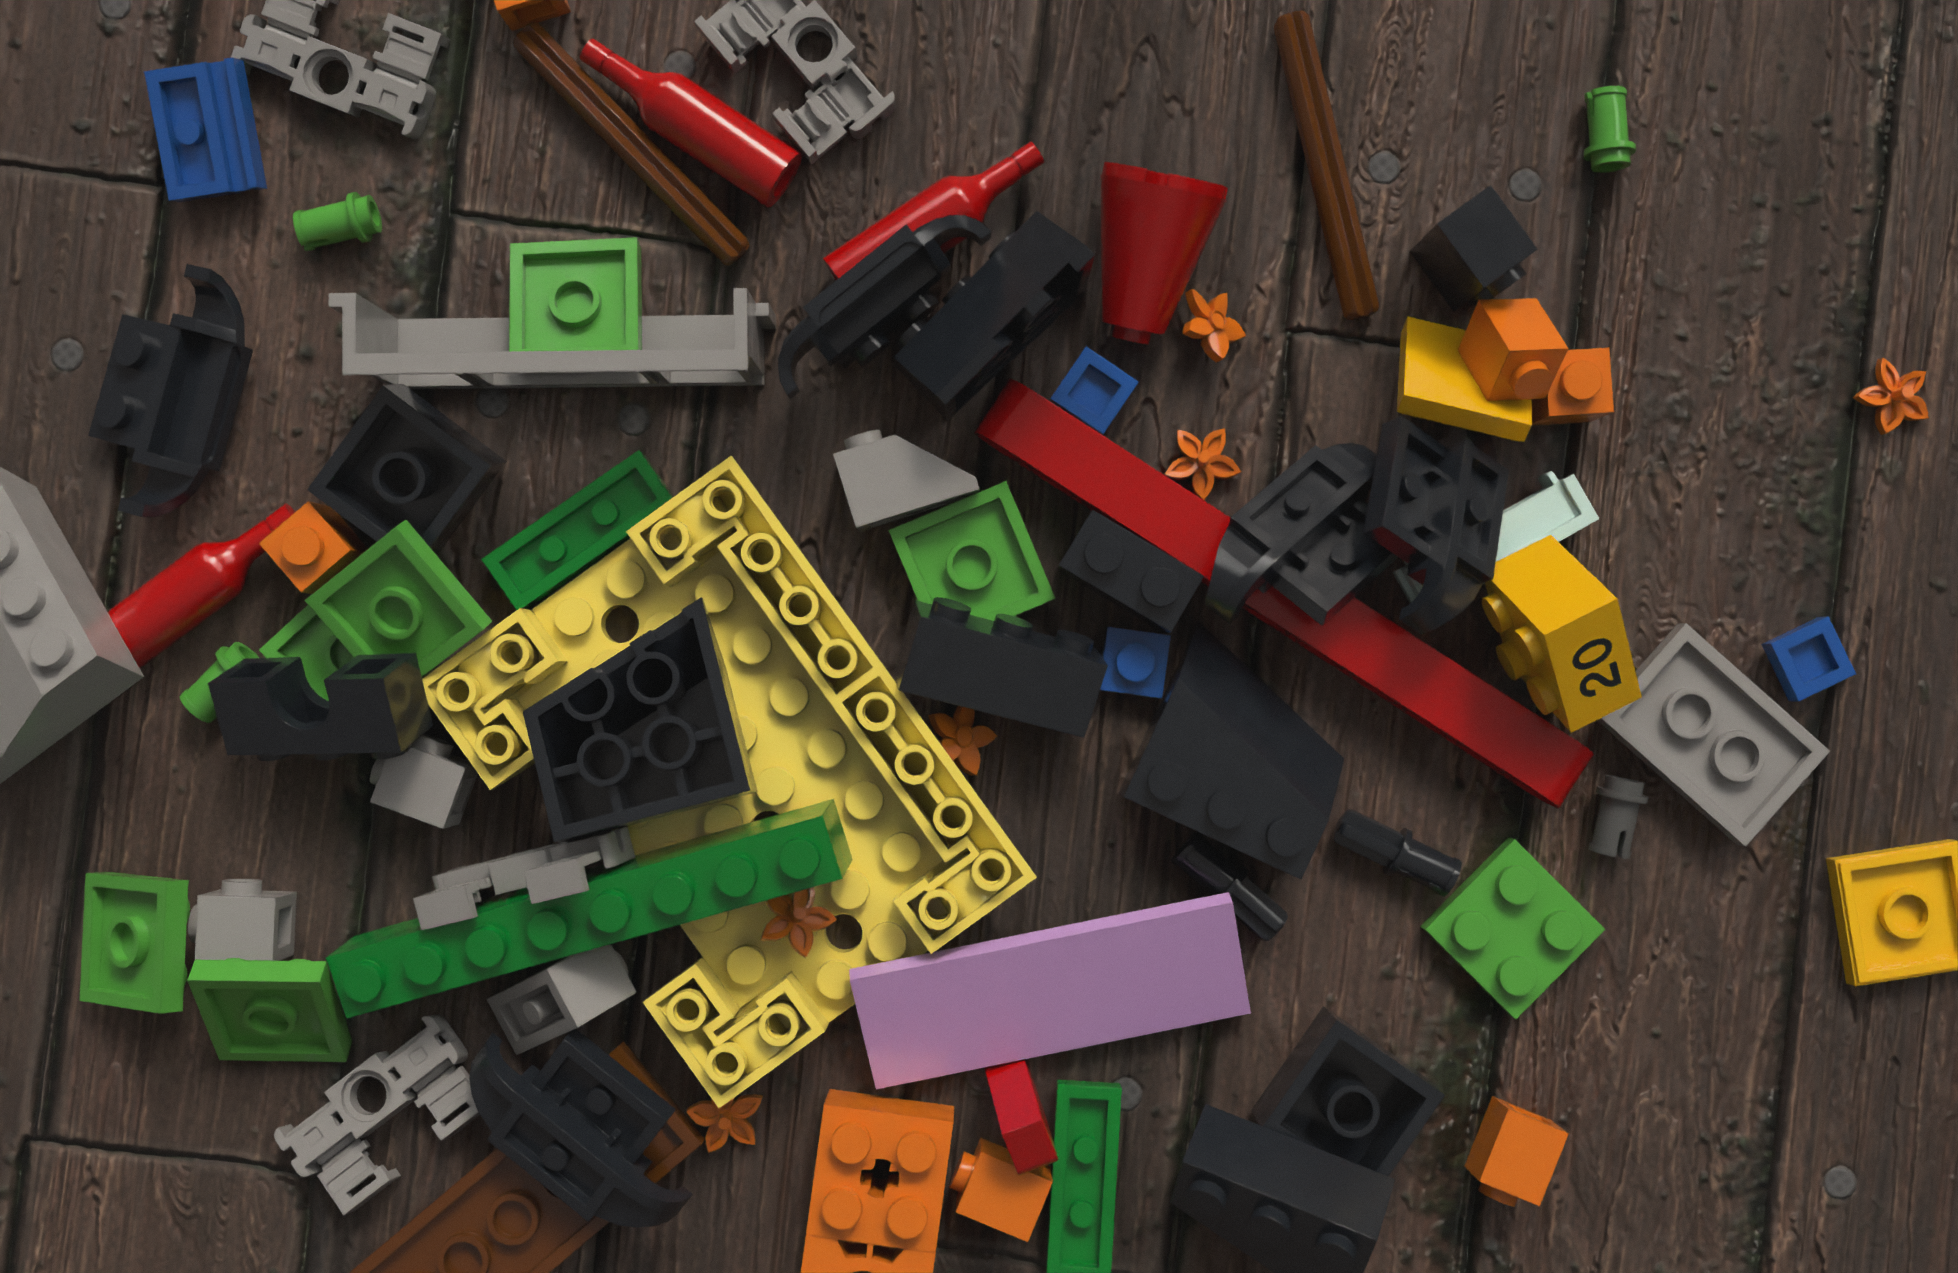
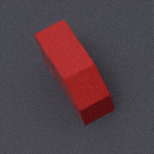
(1021, 1116)

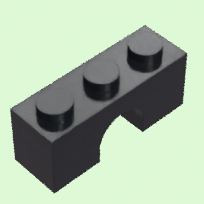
(273, 711)

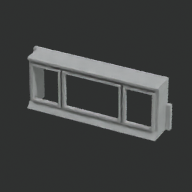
(477, 354)

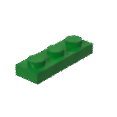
(577, 532)
(1084, 1177)

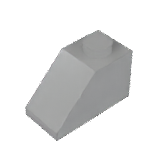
(896, 479)
(561, 997)

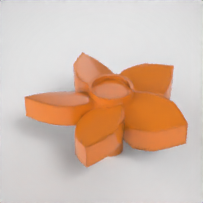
(1212, 324)
(1894, 397)
(1202, 461)
(962, 739)
(797, 920)
(726, 1120)

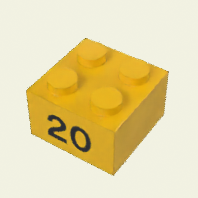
(1561, 634)

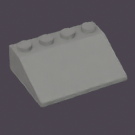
(55, 634)

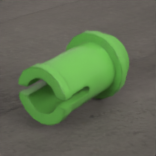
(1608, 129)
(338, 222)
(198, 697)

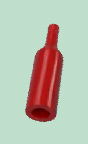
(702, 126)
(945, 197)
(189, 590)

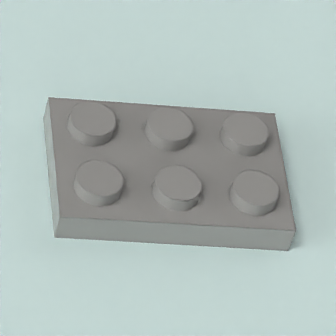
(1714, 735)

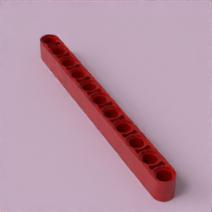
(1352, 641)

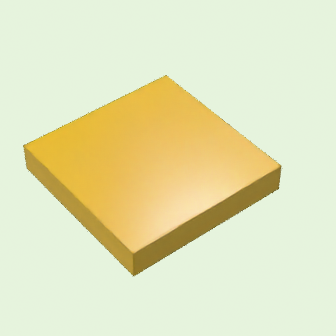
(1441, 389)
(1896, 911)

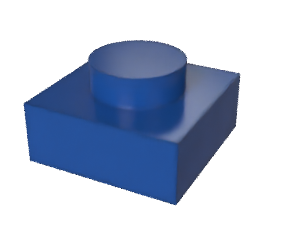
(1094, 390)
(1808, 659)
(1135, 662)

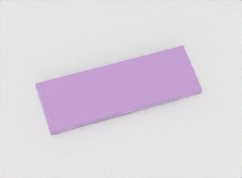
(1051, 990)

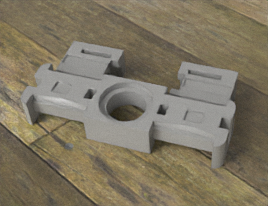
(384, 91)
(830, 102)
(545, 871)
(417, 1066)

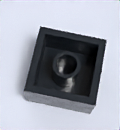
(407, 466)
(1348, 1096)

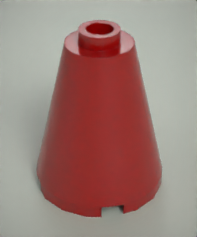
(1151, 244)

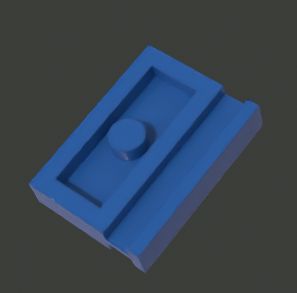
(205, 130)

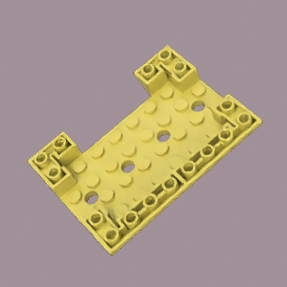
(816, 728)

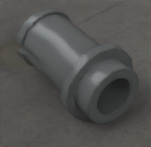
(1617, 816)

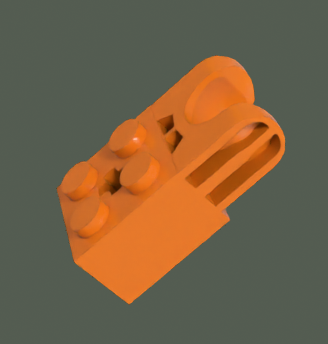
(870, 1220)

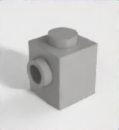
(425, 782)
(243, 922)

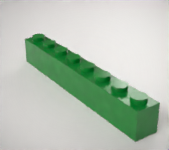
(623, 902)

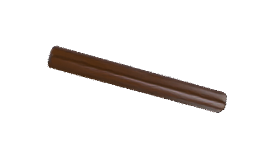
(631, 143)
(1326, 165)

